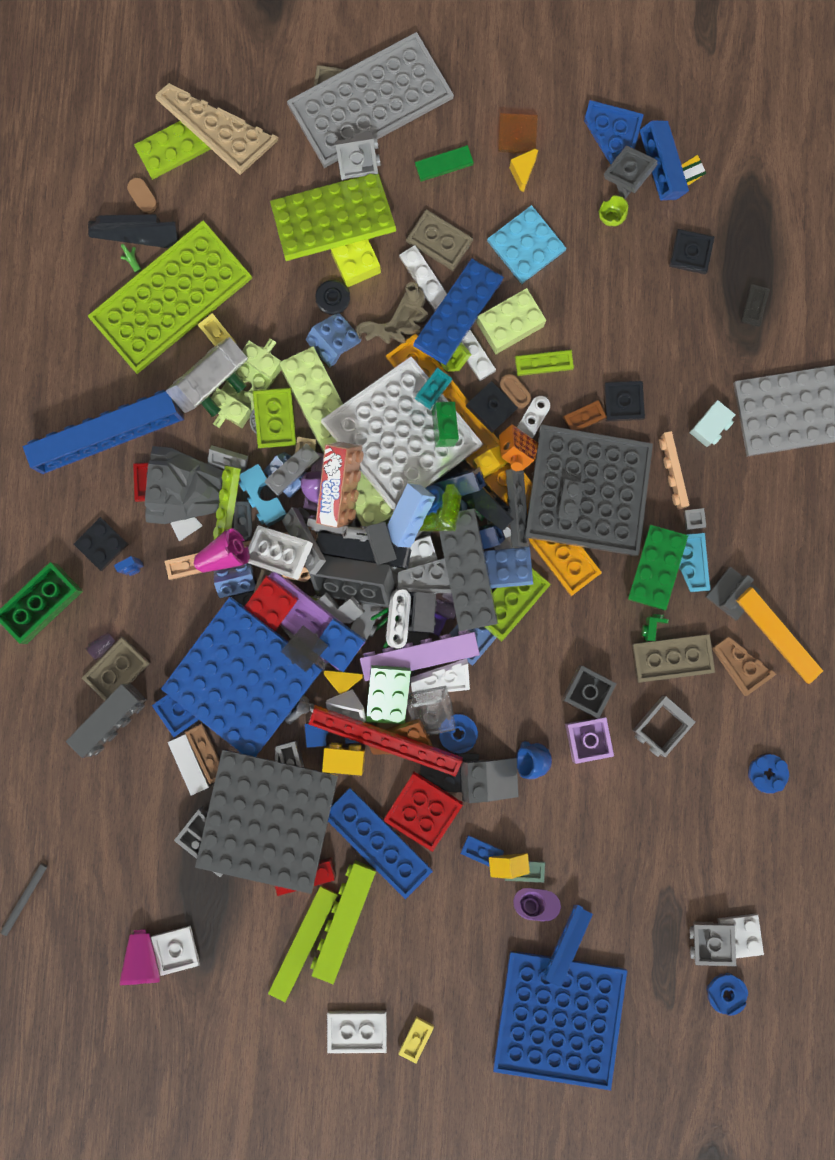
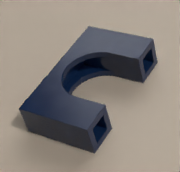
(467, 483)

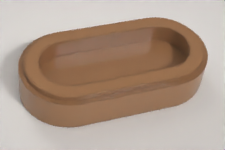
(142, 195)
(515, 391)

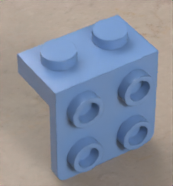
(332, 338)

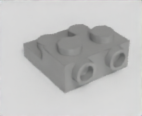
(358, 155)
(713, 944)

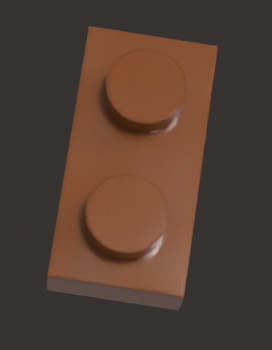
(585, 416)

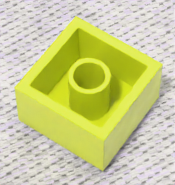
(356, 262)

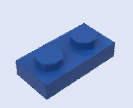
(129, 566)
(479, 850)

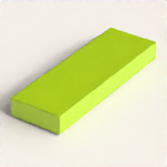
(544, 362)

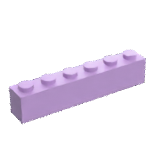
(425, 654)

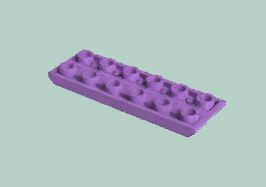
(305, 611)

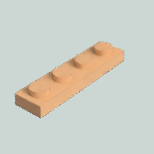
(672, 463)

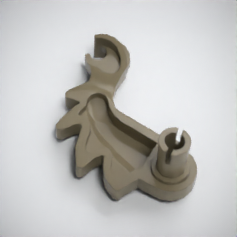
(403, 322)

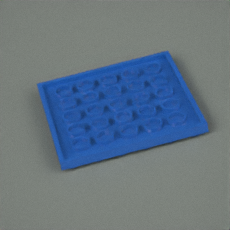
(239, 679)
(560, 1031)

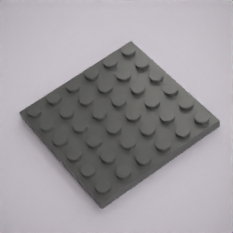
(612, 495)
(266, 821)

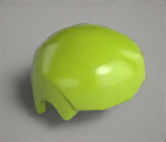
(613, 211)

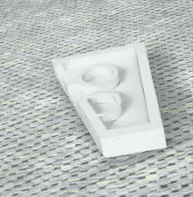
(453, 675)

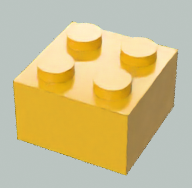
(344, 759)

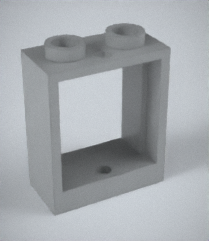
(687, 723)

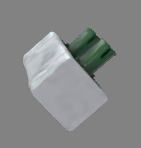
(207, 375)

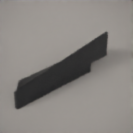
(135, 230)
(486, 503)

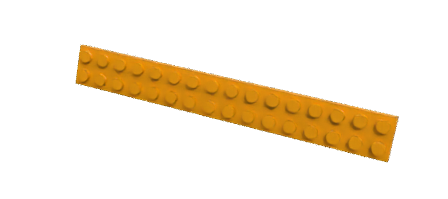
(567, 562)

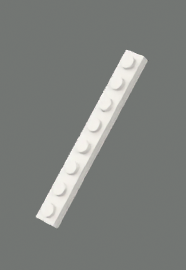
(435, 294)

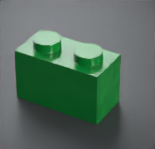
(445, 424)

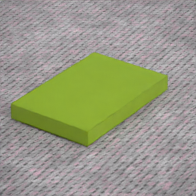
(274, 418)

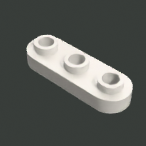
(535, 413)
(400, 627)

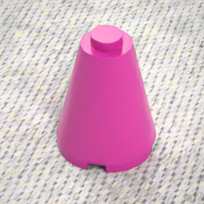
(223, 553)
(139, 961)

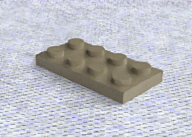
(673, 658)

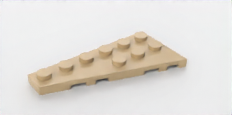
(220, 130)

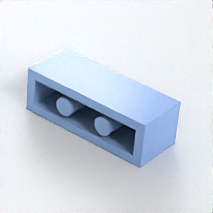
(409, 515)

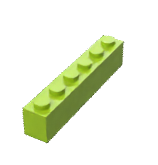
(344, 922)

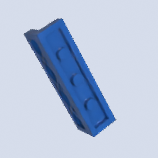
(567, 946)

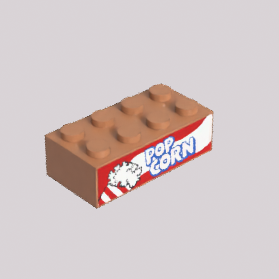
(339, 484)

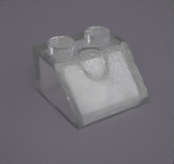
(433, 709)

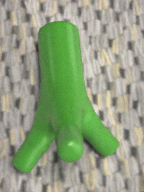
(130, 257)

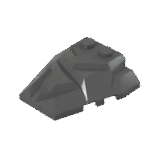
(180, 487)

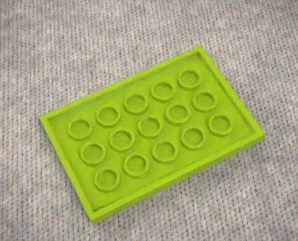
(332, 216)

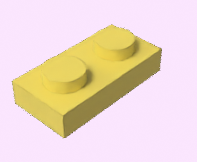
(214, 330)
(416, 1039)

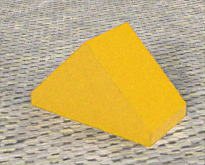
(522, 167)
(342, 681)
(509, 866)

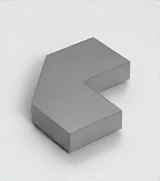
(346, 612)

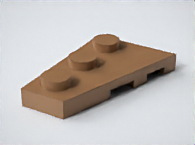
(743, 668)

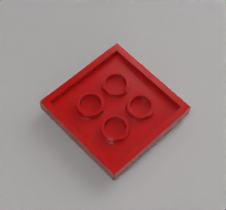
(423, 811)

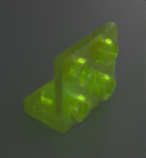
(447, 516)

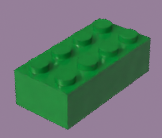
(658, 567)
(38, 603)

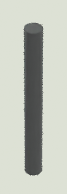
(23, 900)

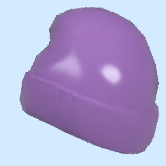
(311, 485)

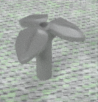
(302, 707)

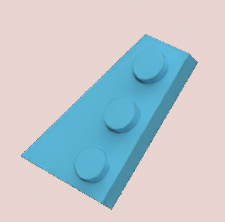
(694, 563)

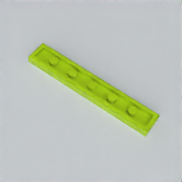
(302, 944)

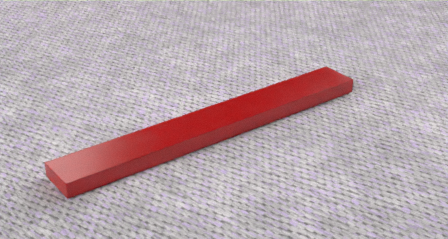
(385, 740)

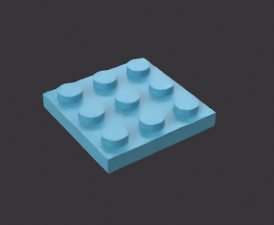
(526, 244)

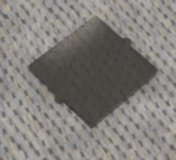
(304, 648)

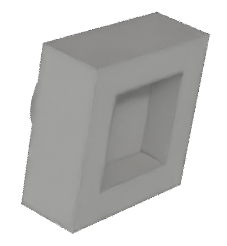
(694, 519)

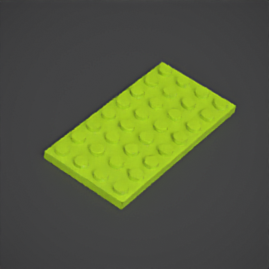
(170, 297)

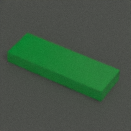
(444, 163)

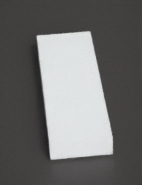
(188, 765)

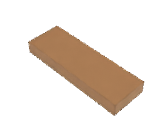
(204, 751)

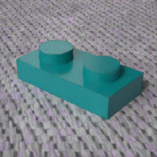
(433, 388)

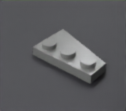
(425, 578)

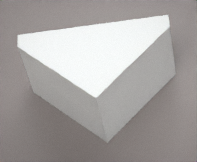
(347, 705)

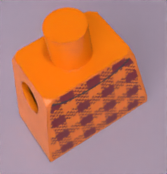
(517, 448)

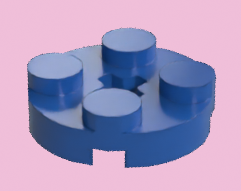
(468, 738)
(778, 767)
(738, 996)

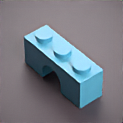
(269, 511)

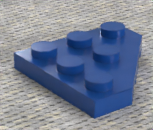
(612, 128)

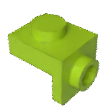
(458, 359)

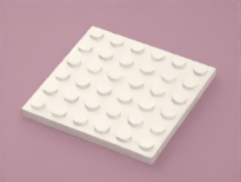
(398, 433)

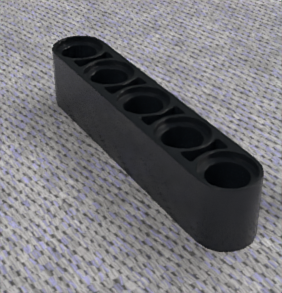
(357, 550)

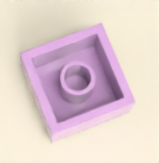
(589, 740)

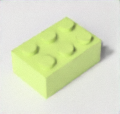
(511, 321)

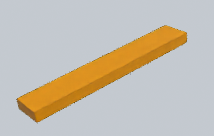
(779, 635)

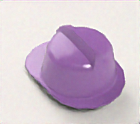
(536, 904)

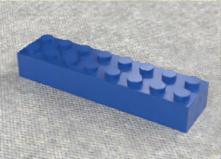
(102, 432)

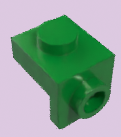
(649, 629)

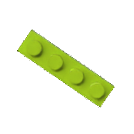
(227, 500)

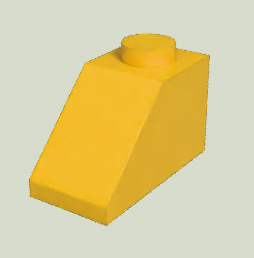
(489, 461)

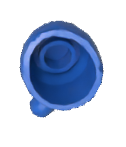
(533, 760)

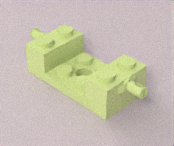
(260, 371)

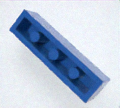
(668, 173)

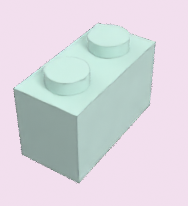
(712, 424)

